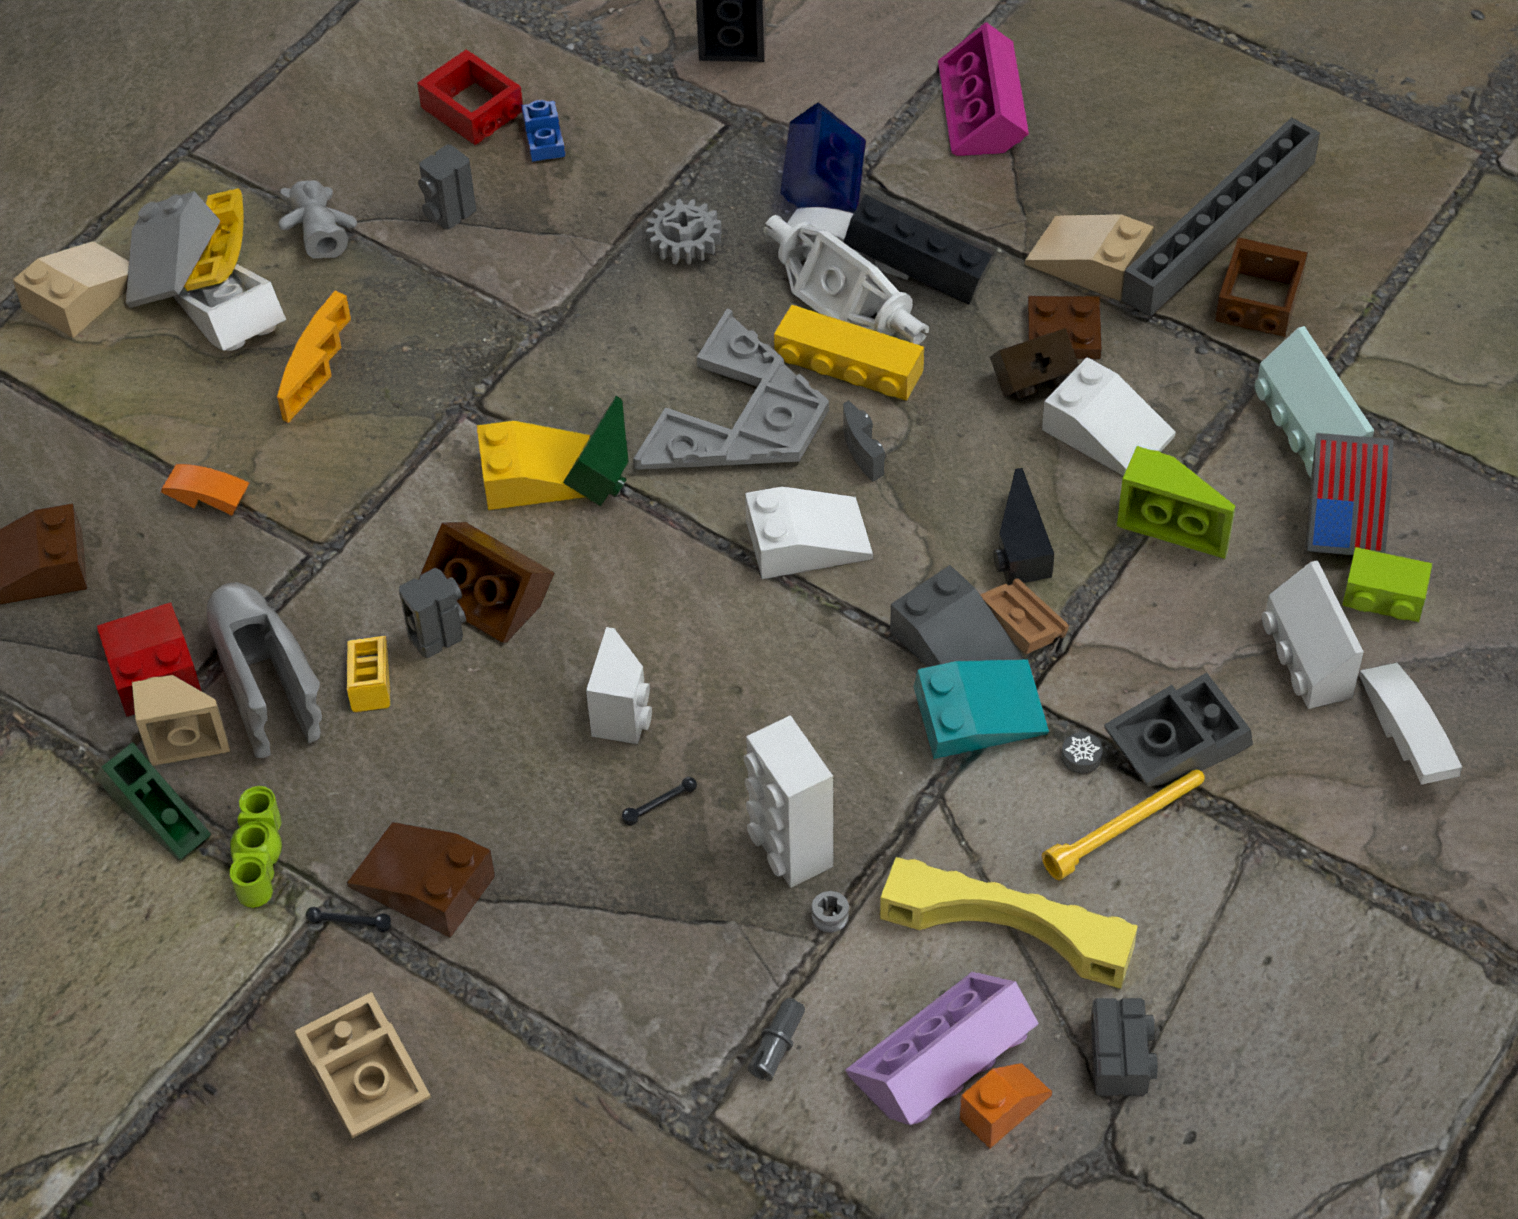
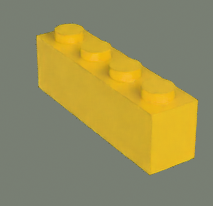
(849, 352)

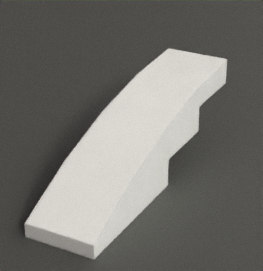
(1411, 723)

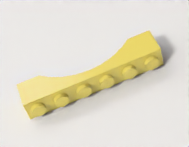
(928, 896)

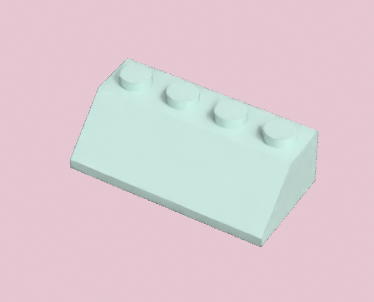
(1307, 395)

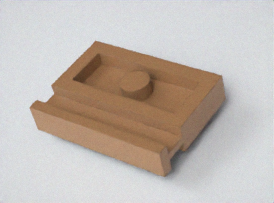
(1024, 616)

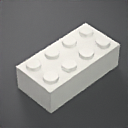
(789, 801)

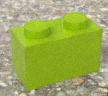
(1387, 584)

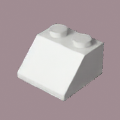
(617, 692)

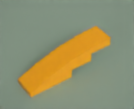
(309, 362)

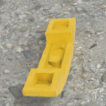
(225, 244)

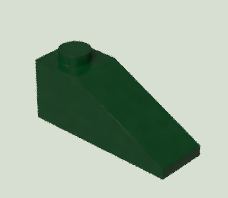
(603, 458)
(152, 802)

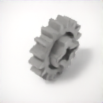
(683, 231)

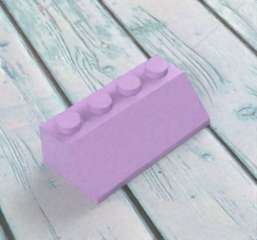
(944, 1047)

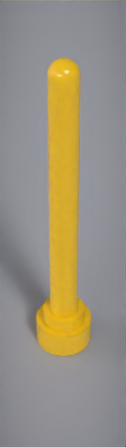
(1062, 859)

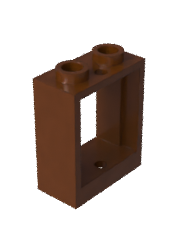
(1251, 259)

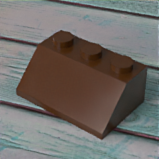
(495, 580)

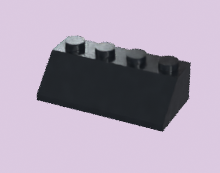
(918, 248)

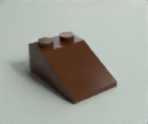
(42, 555)
(425, 875)

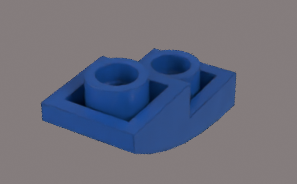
(543, 130)

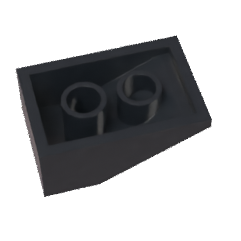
(731, 30)

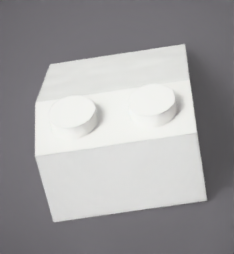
(233, 309)
(1103, 417)
(804, 530)

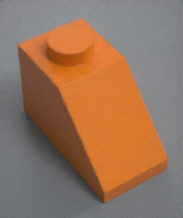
(1001, 1101)

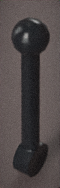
(630, 815)
(381, 922)

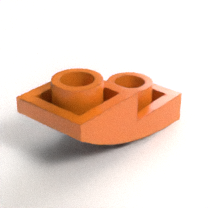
(213, 487)

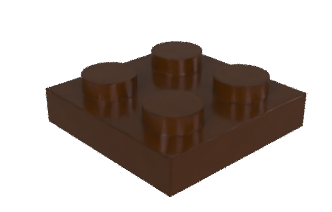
(1075, 313)

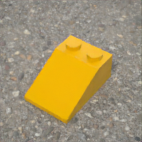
(527, 463)

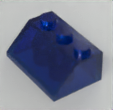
(822, 162)

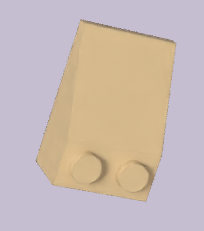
(1091, 250)
(72, 286)

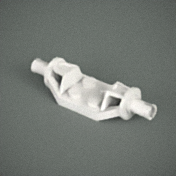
(841, 281)

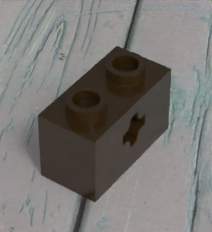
(1014, 367)

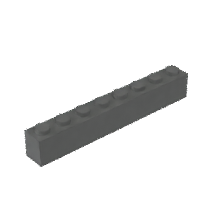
(1220, 217)

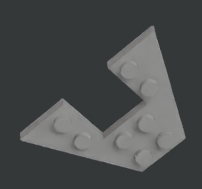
(770, 429)

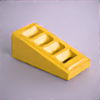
(368, 676)

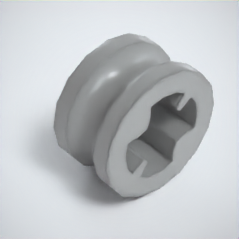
(828, 923)

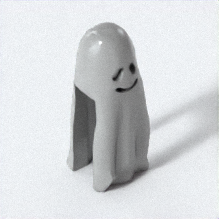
(248, 633)

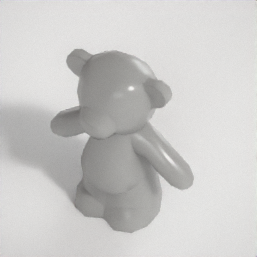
(320, 233)

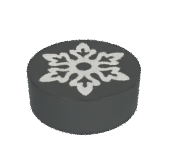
(1082, 752)

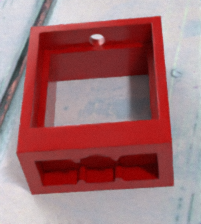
(457, 75)

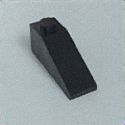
(1023, 541)

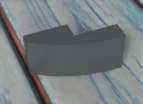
(858, 435)

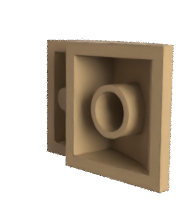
(361, 1065)

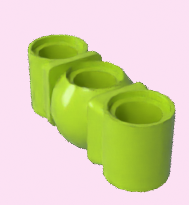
(255, 862)

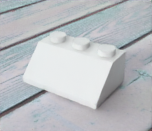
(1313, 638)

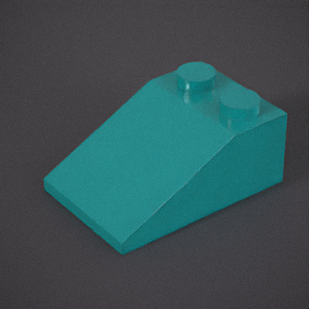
(978, 705)

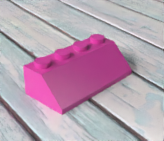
(983, 94)

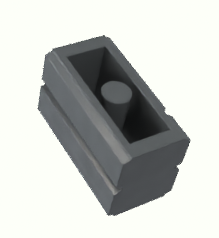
(447, 187)
(432, 612)
(1121, 1047)

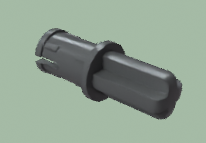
(776, 1040)

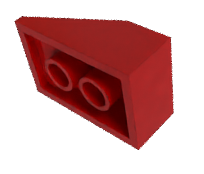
(144, 648)

